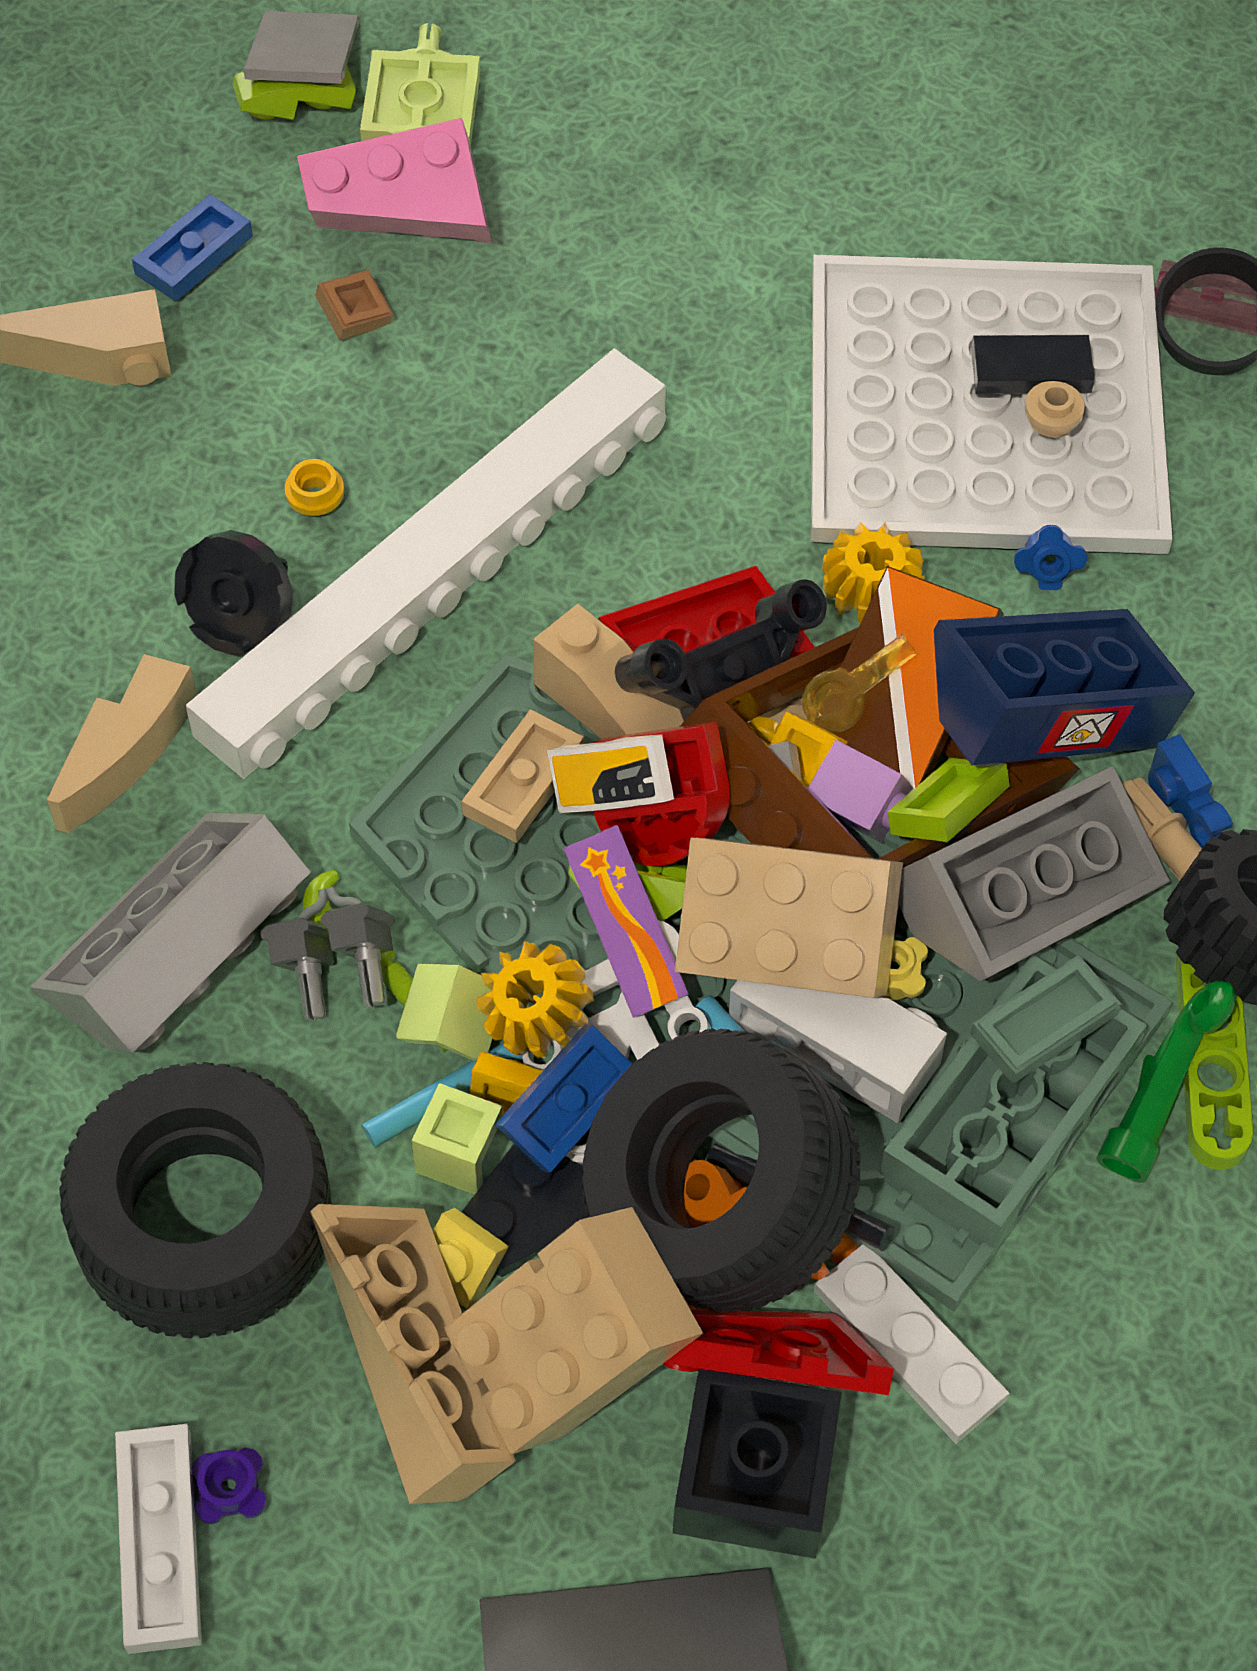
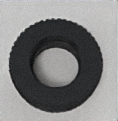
(801, 1179)
(211, 1282)

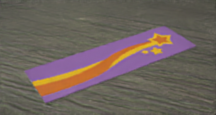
(625, 921)

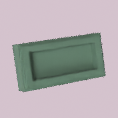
(1045, 1019)

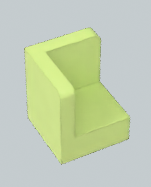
(444, 1010)
(455, 1138)

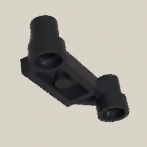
(689, 677)

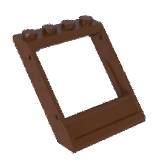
(780, 811)

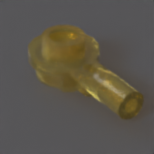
(838, 696)

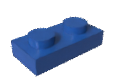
(192, 247)
(564, 1098)

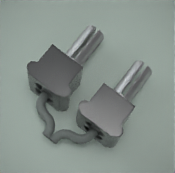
(308, 946)

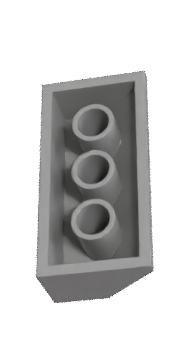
(1031, 877)
(174, 930)

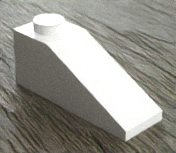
(849, 1040)

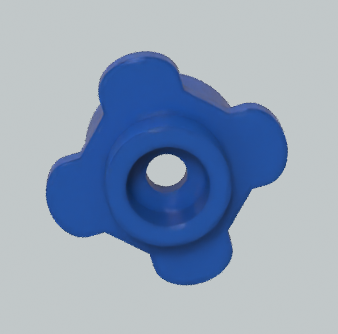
(1045, 542)

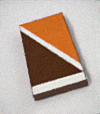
(902, 710)

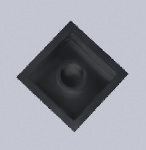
(757, 1463)

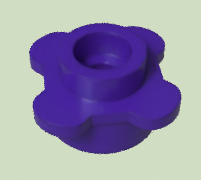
(215, 1469)

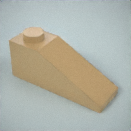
(91, 340)
(577, 670)

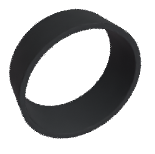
(1199, 263)

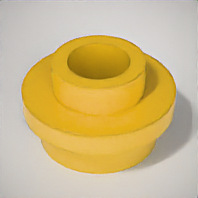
(314, 474)

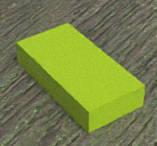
(948, 800)

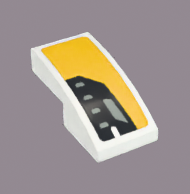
(610, 774)

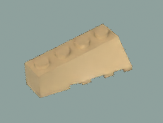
(397, 1313)

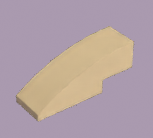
(121, 741)

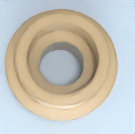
(1054, 408)

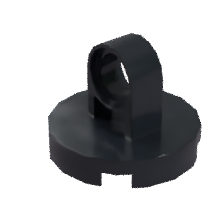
(233, 591)

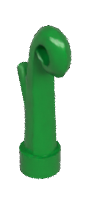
(1132, 1146)

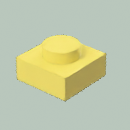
(468, 1255)

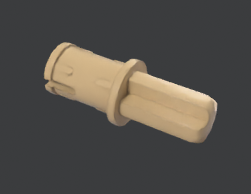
(1163, 827)

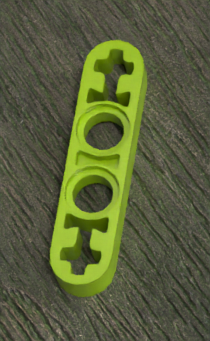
(1228, 1050)

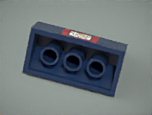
(1054, 685)

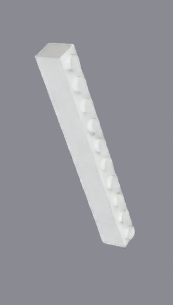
(426, 565)

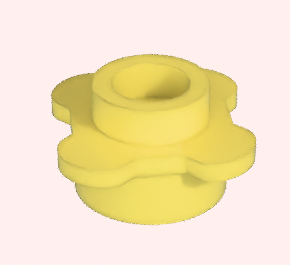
(906, 980)

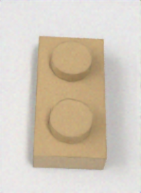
(518, 777)

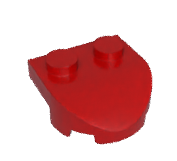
(701, 793)

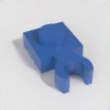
(1186, 787)

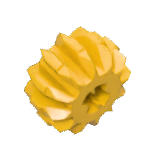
(858, 563)
(519, 985)

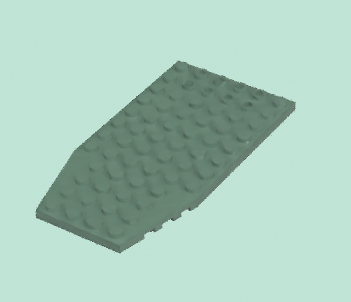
(971, 1141)

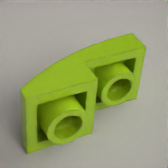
(280, 98)

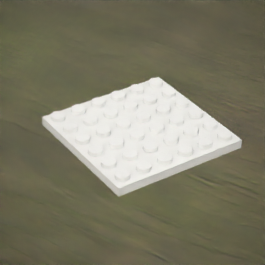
(955, 468)

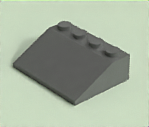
(639, 1626)

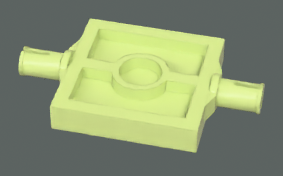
(419, 88)

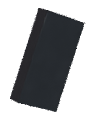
(1022, 361)

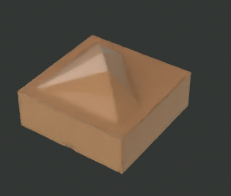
(353, 304)

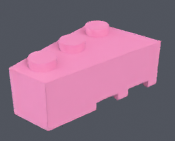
(399, 184)

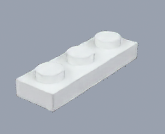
(914, 1341)
(157, 1539)

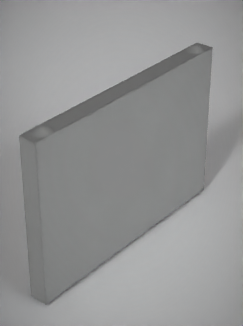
(301, 47)

